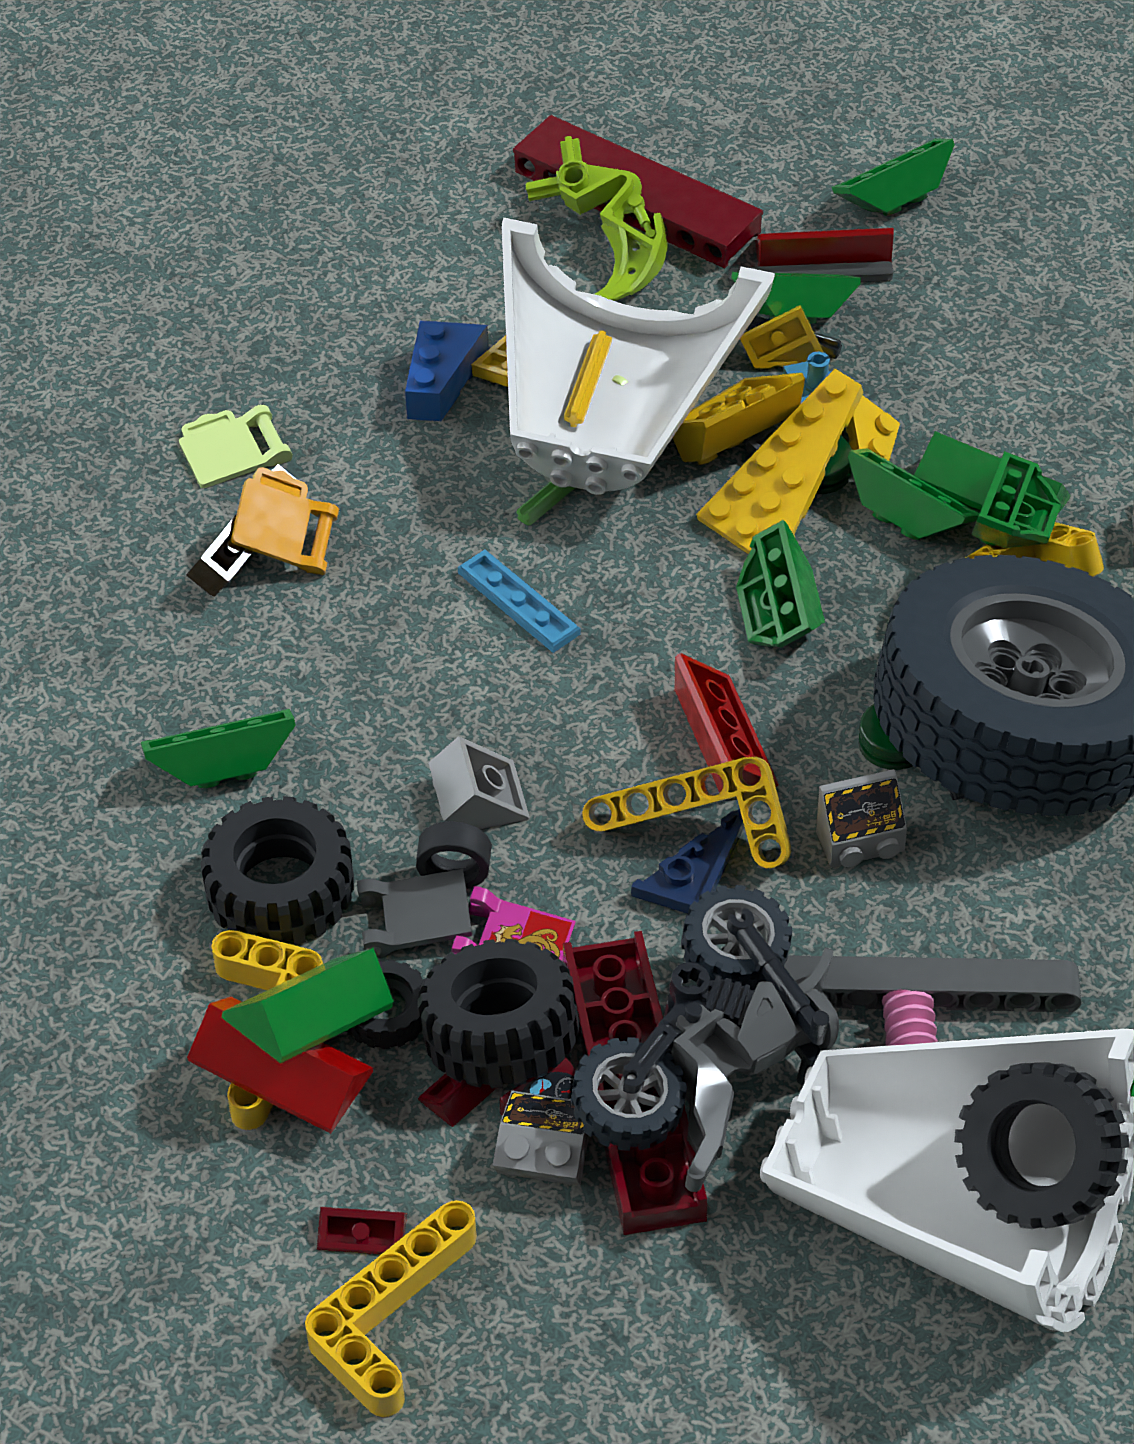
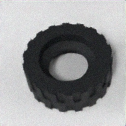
(402, 1028)

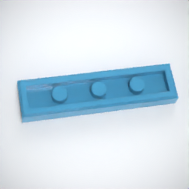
(519, 601)

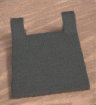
(416, 910)

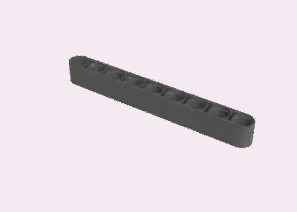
(950, 981)

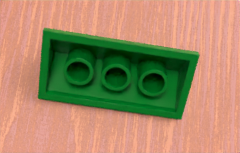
(966, 471)
(313, 1005)

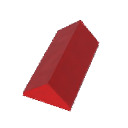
(825, 247)
(717, 717)
(310, 1085)

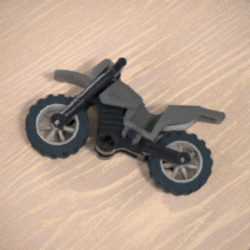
(734, 1020)

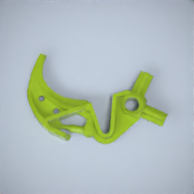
(594, 188)

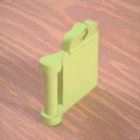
(224, 448)

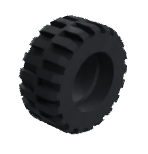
(268, 832)
(504, 1045)
(987, 1148)

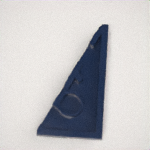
(693, 869)

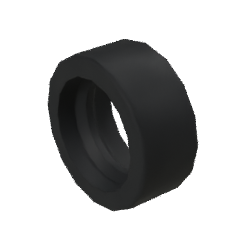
(456, 838)

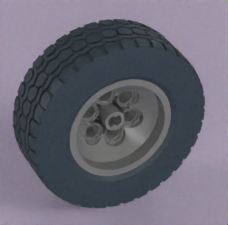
(1013, 684)

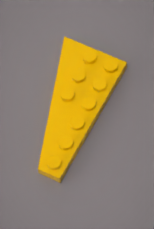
(787, 467)

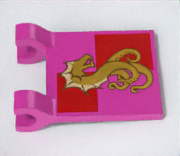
(516, 922)

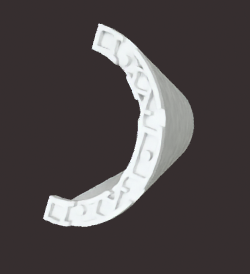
(659, 352)
(879, 1158)

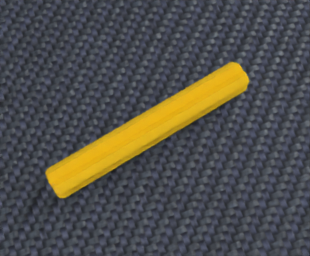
(587, 379)

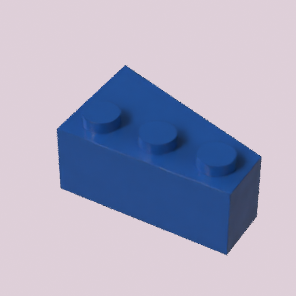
(441, 366)

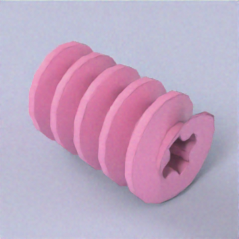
(909, 1017)

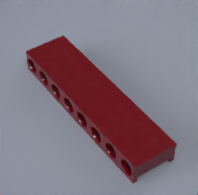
(683, 202)
(621, 1001)

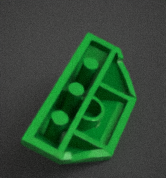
(899, 179)
(816, 293)
(905, 499)
(1018, 506)
(778, 589)
(221, 750)

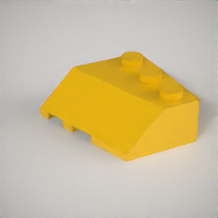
(737, 415)

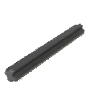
(865, 270)

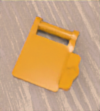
(275, 520)

